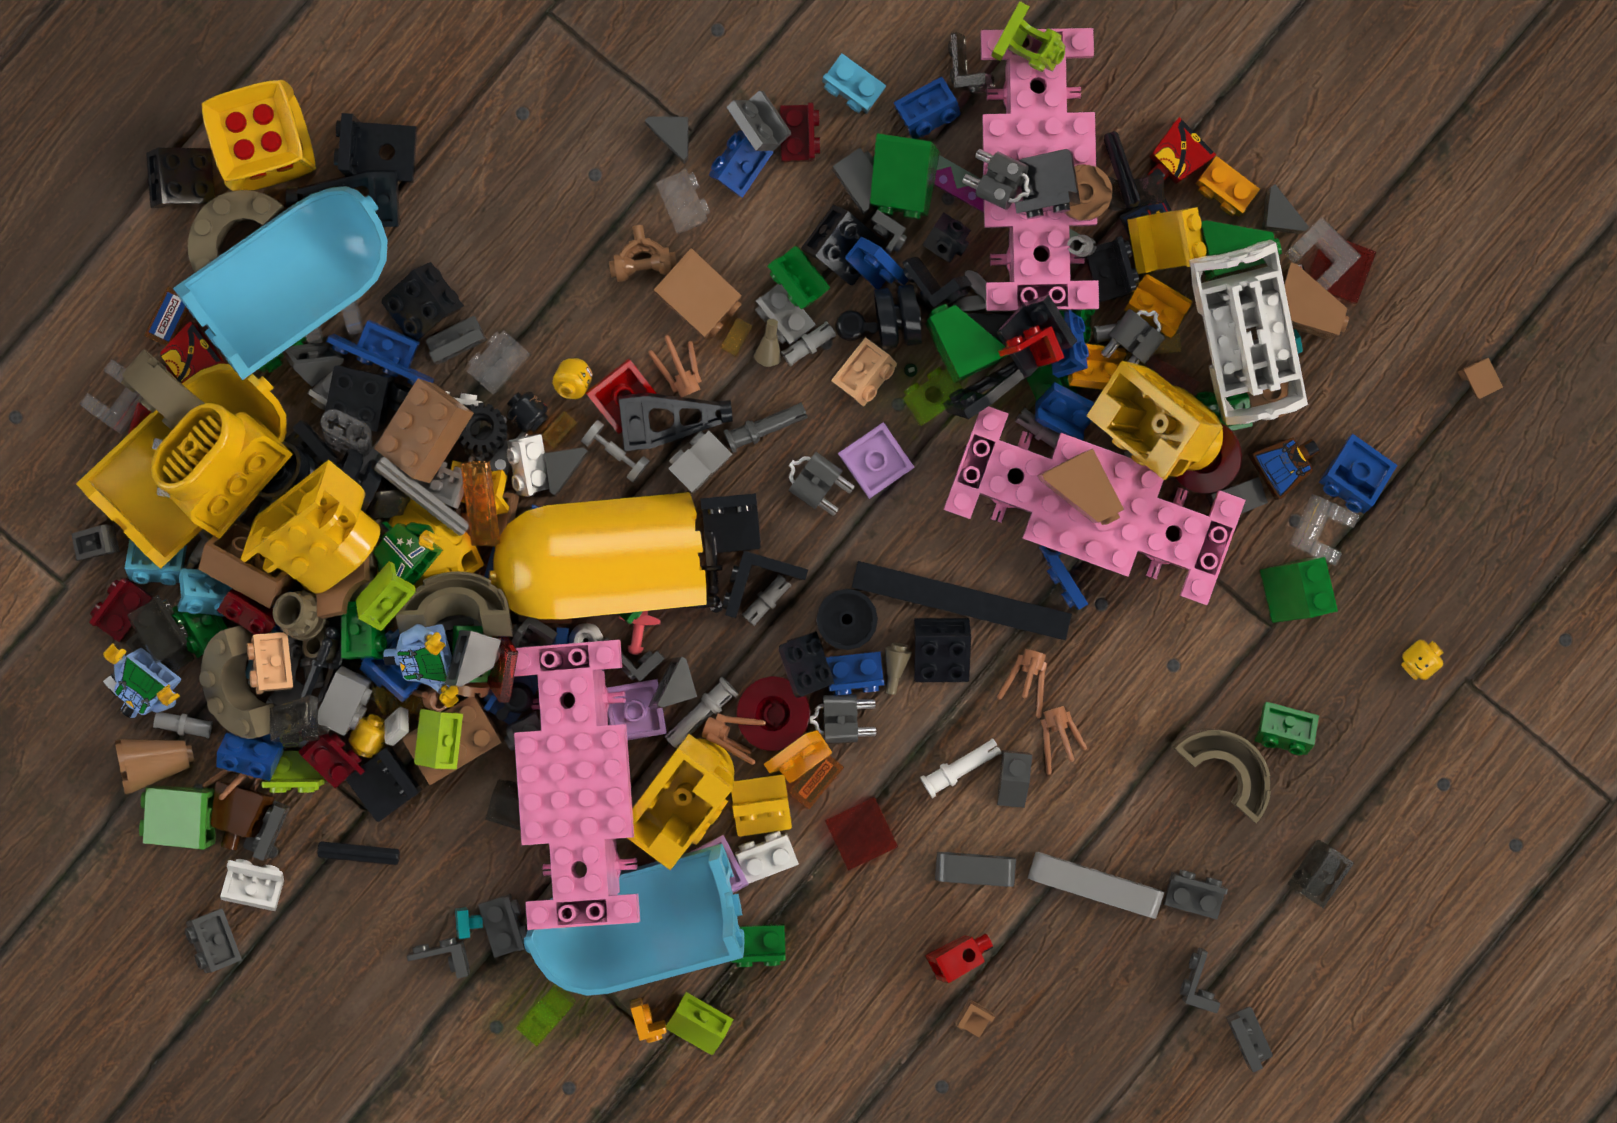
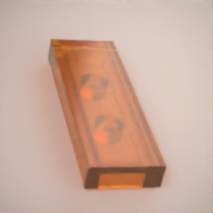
(480, 503)

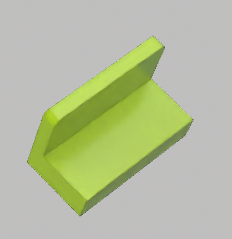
(383, 597)
(438, 739)
(699, 1023)

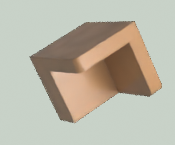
(1481, 378)
(974, 1018)

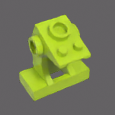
(1014, 35)

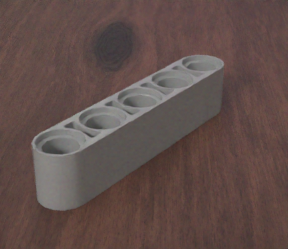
(1095, 885)

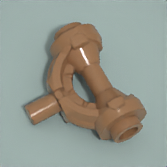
(625, 266)

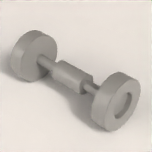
(615, 451)

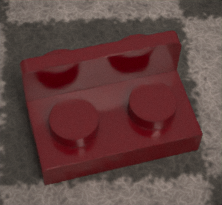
(801, 144)
(112, 613)
(247, 613)
(331, 759)

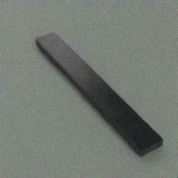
(961, 600)

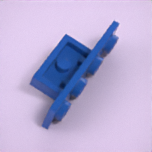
(383, 348)

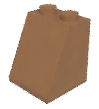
(698, 294)
(1311, 305)
(1085, 487)

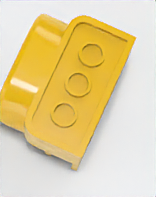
(1157, 421)
(217, 464)
(315, 530)
(683, 800)

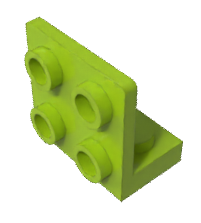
(294, 772)

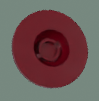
(1219, 471)
(775, 703)

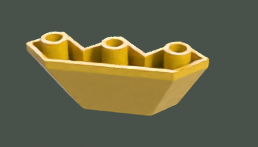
(457, 550)

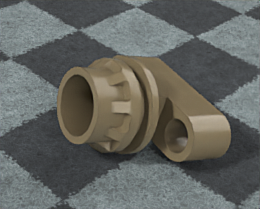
(298, 617)

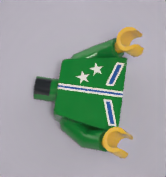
(409, 548)

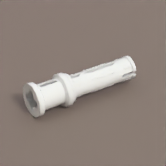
(949, 774)

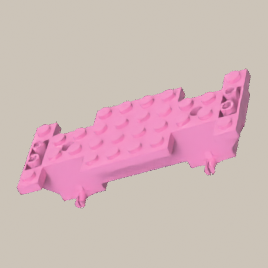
(1029, 128)
(1061, 527)
(576, 786)

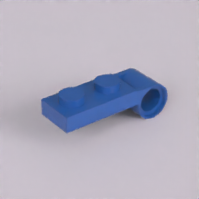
(1059, 574)

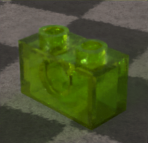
(915, 398)
(546, 1014)

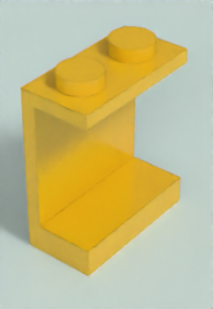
(1166, 239)

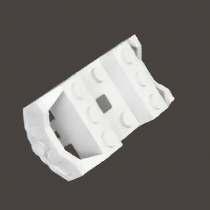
(1238, 361)

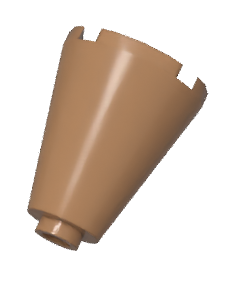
(150, 761)

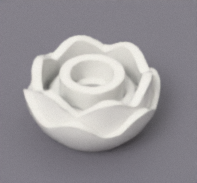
(585, 630)

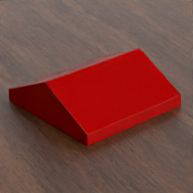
(622, 381)

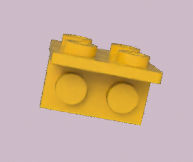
(761, 805)

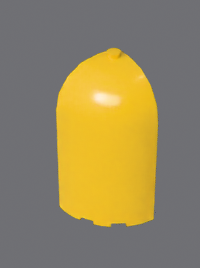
(123, 478)
(601, 558)

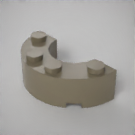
(222, 215)
(159, 389)
(457, 595)
(227, 688)
(1246, 760)

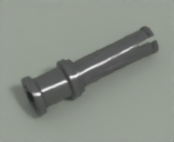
(755, 430)

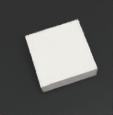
(396, 726)

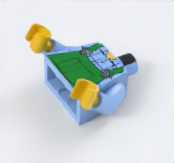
(424, 658)
(142, 682)

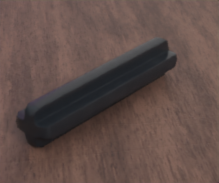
(1122, 169)
(358, 853)

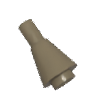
(768, 351)
(896, 660)

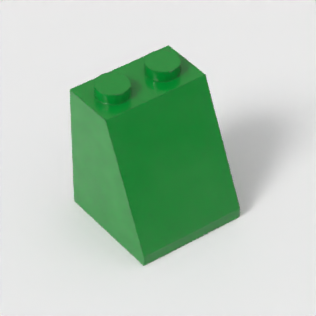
(903, 175)
(1225, 238)
(962, 342)
(1298, 589)

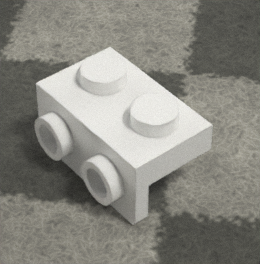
(252, 884)

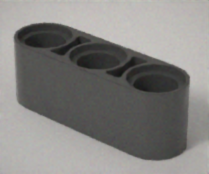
(975, 869)

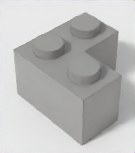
(699, 461)
(345, 701)

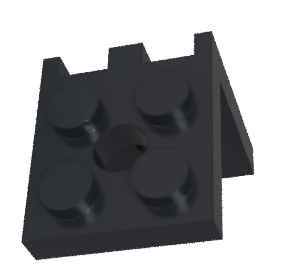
(362, 143)
(740, 576)

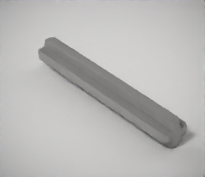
(421, 496)

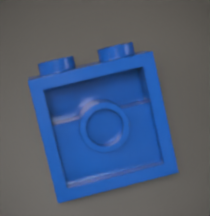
(1357, 475)
(391, 675)
(251, 757)

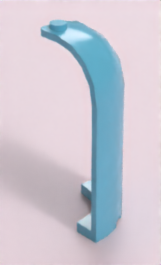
(288, 276)
(682, 928)

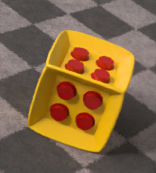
(258, 135)

